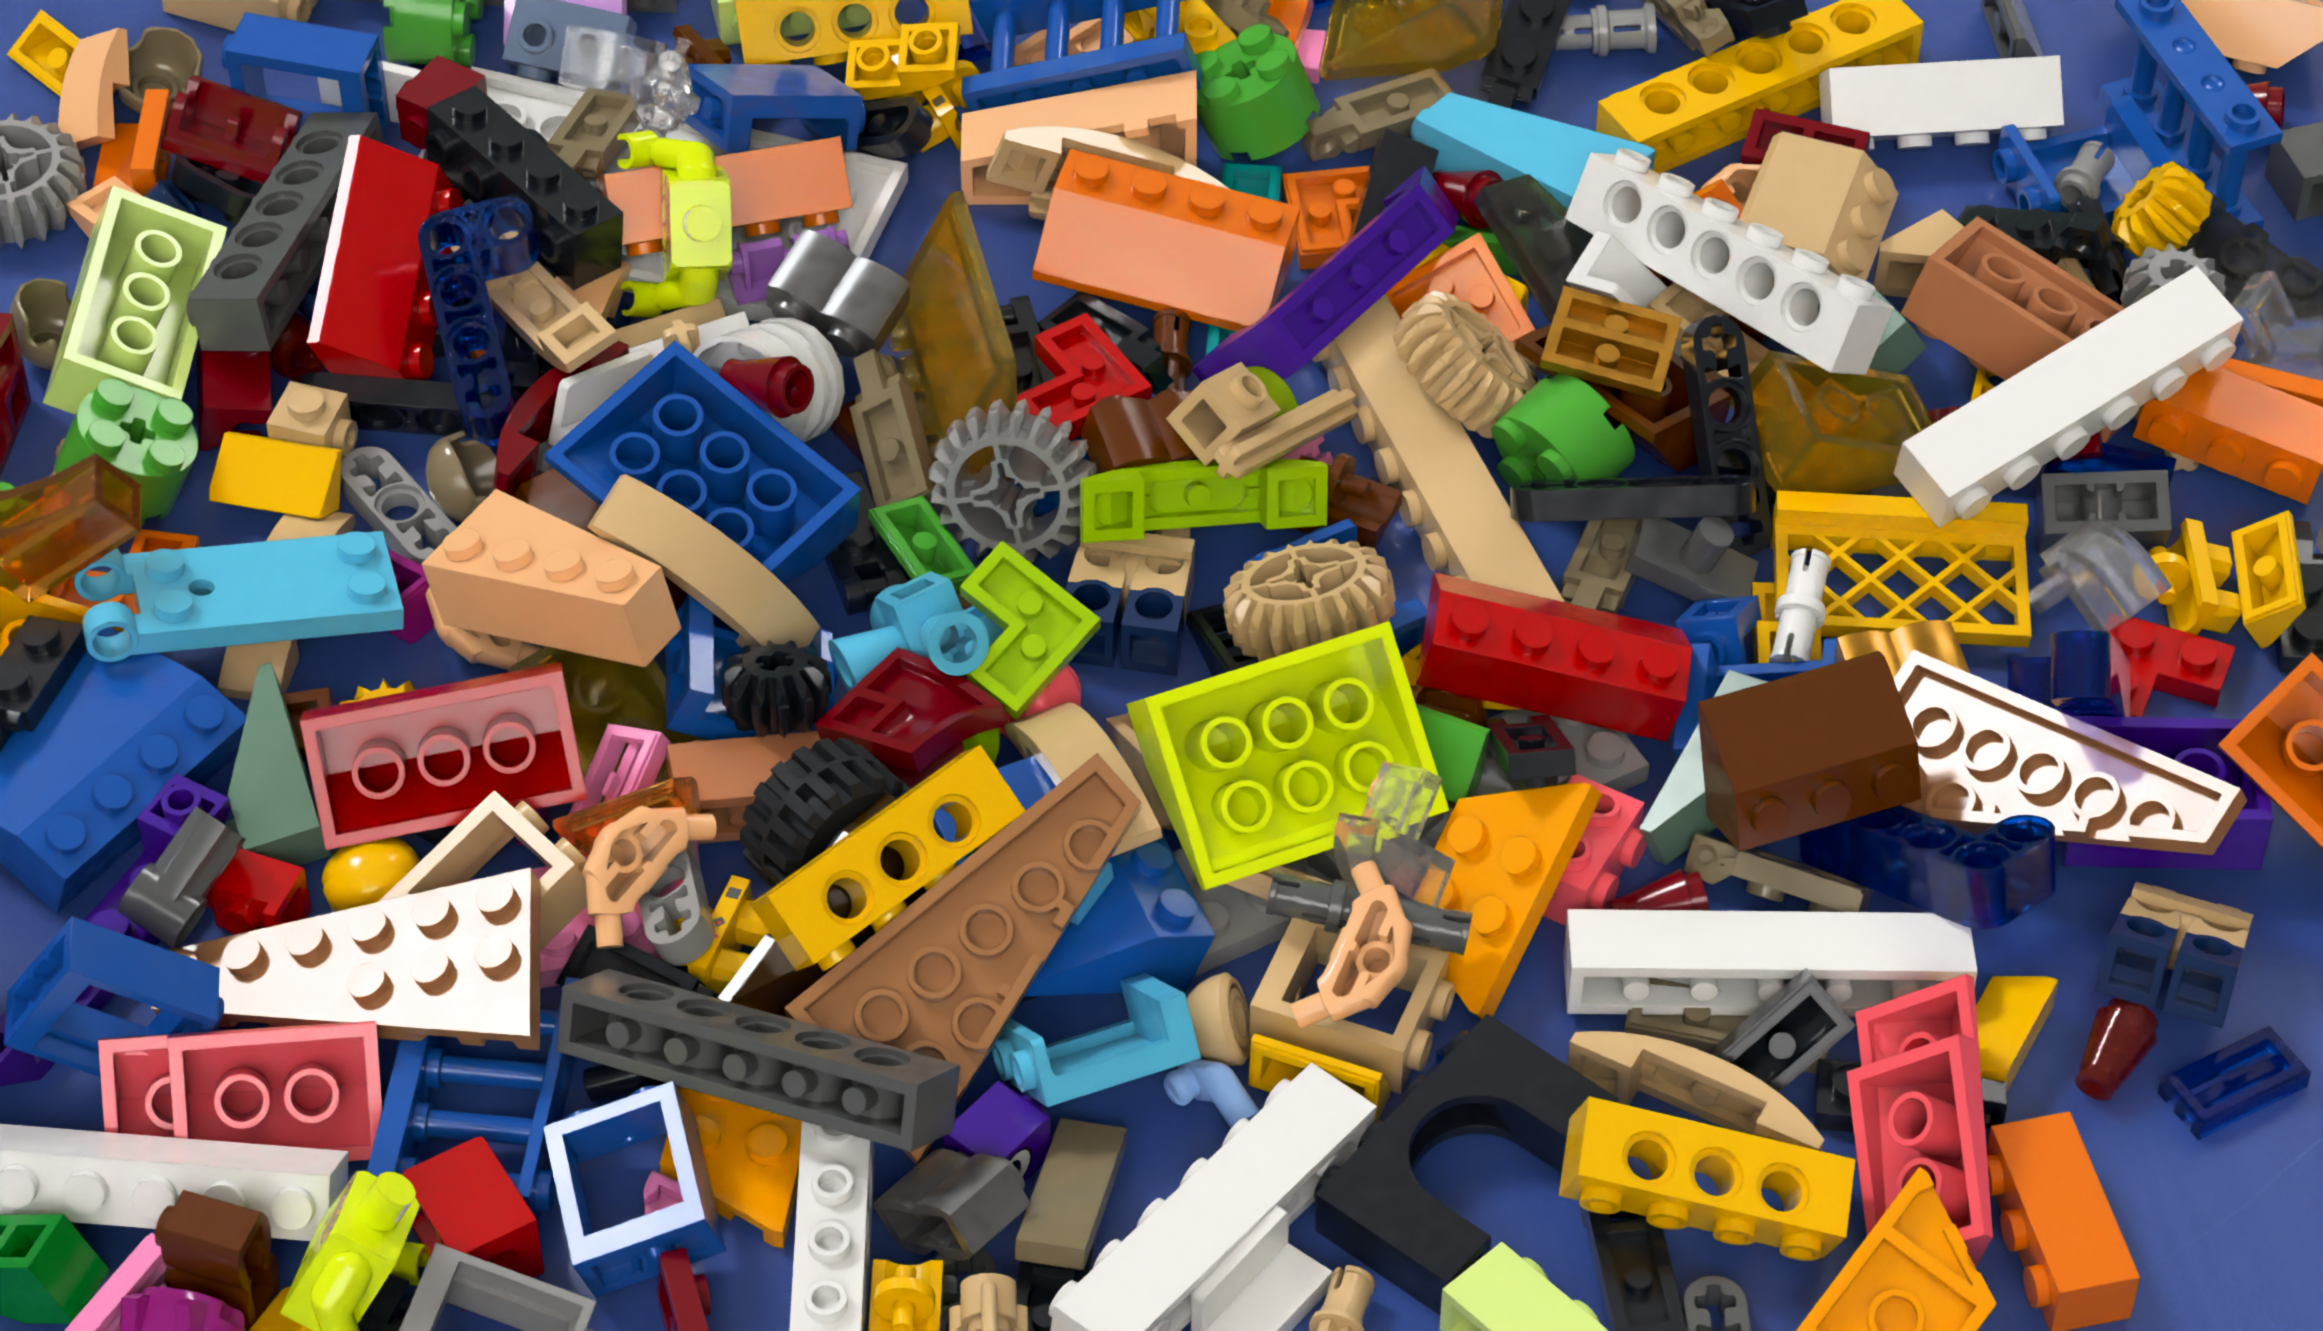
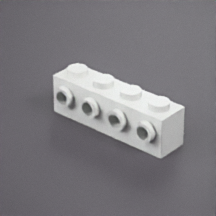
(1945, 100)

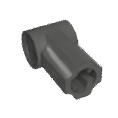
(172, 893)

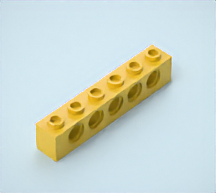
(1715, 97)

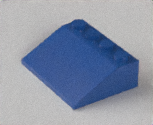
(717, 457)
(98, 763)
(1136, 926)

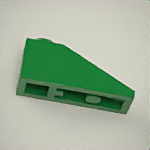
(46, 1269)

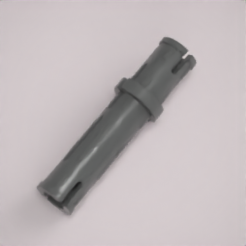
(1332, 906)

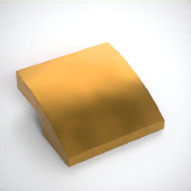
(1610, 342)

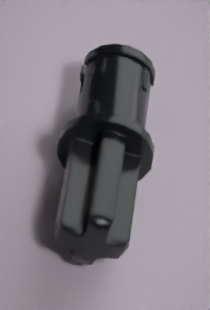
(2110, 271)

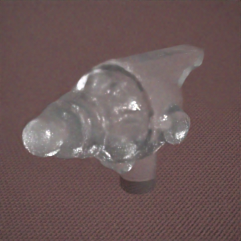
(665, 93)

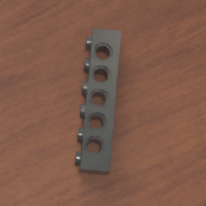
(278, 241)
(759, 1059)

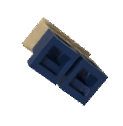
(1153, 585)
(2180, 934)

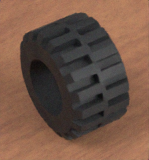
(810, 805)

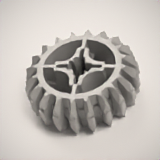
(37, 178)
(973, 496)

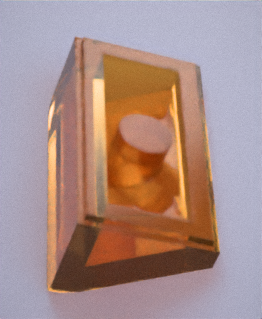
(584, 825)

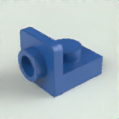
(1722, 624)

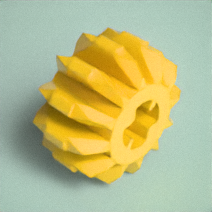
(2162, 210)

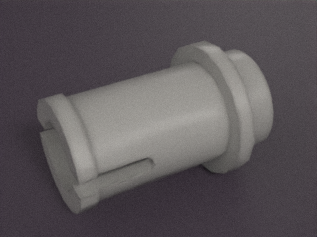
(2084, 173)

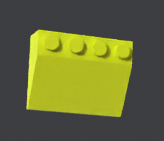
(1279, 749)

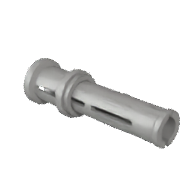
(1603, 37)

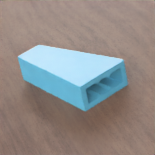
(1513, 143)

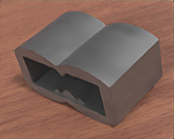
(838, 294)
(952, 1203)

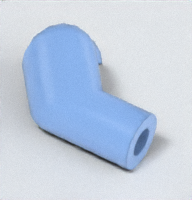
(1211, 1083)

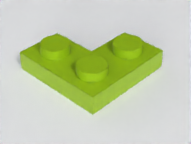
(1039, 623)

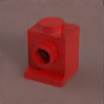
(258, 893)

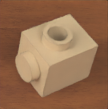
(1222, 411)
(314, 418)

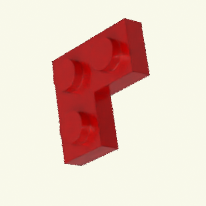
(1085, 372)
(2172, 663)

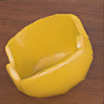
(366, 872)

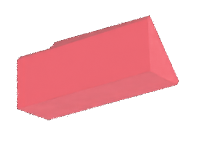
(248, 1086)
(1923, 1105)

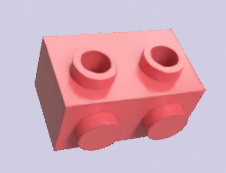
(1603, 852)

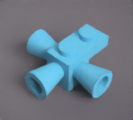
(921, 619)

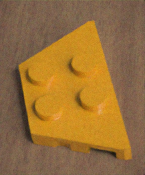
(1505, 873)
(749, 1161)
(1907, 1274)

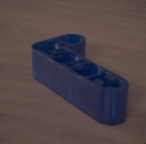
(474, 325)
(2081, 678)
(1940, 867)

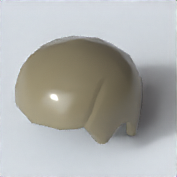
(160, 61)
(40, 318)
(459, 475)

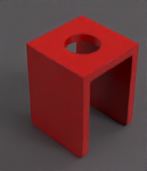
(475, 1208)

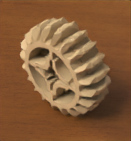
(1462, 360)
(1307, 597)

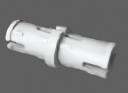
(1801, 607)

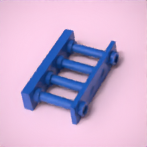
(1065, 74)
(2210, 86)
(411, 1118)

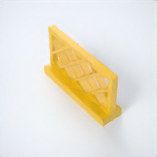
(1899, 533)

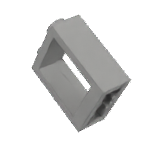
(493, 1293)

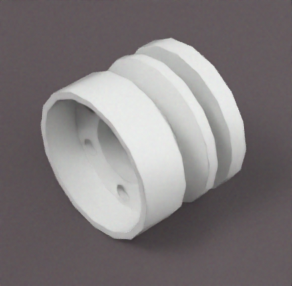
(787, 338)

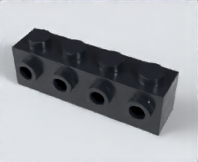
(496, 157)

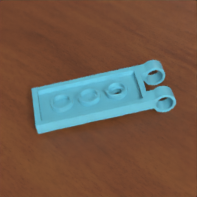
(248, 594)

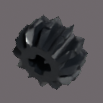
(776, 688)

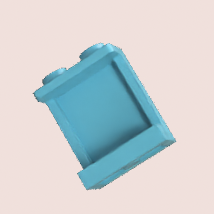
(1150, 1041)

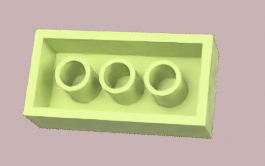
(132, 301)

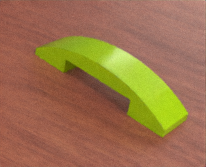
(1189, 495)

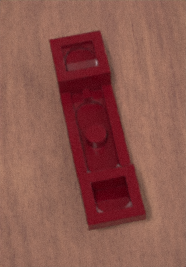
(531, 423)

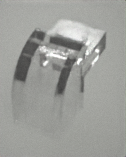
(605, 59)
(2274, 333)
(2102, 574)
(1391, 833)

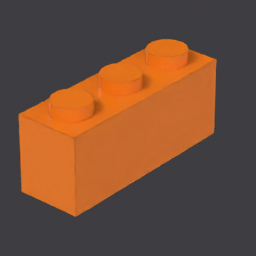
(2240, 431)
(2060, 1223)

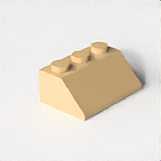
(1823, 200)

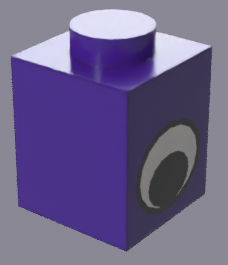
(1005, 1127)

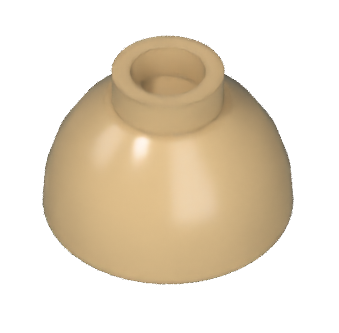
(1221, 1020)

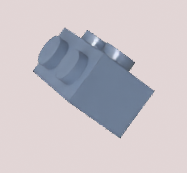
(540, 29)

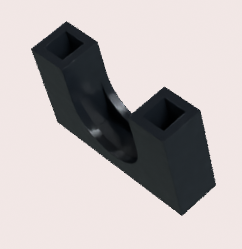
(1483, 1085)

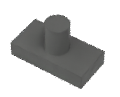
(1691, 561)

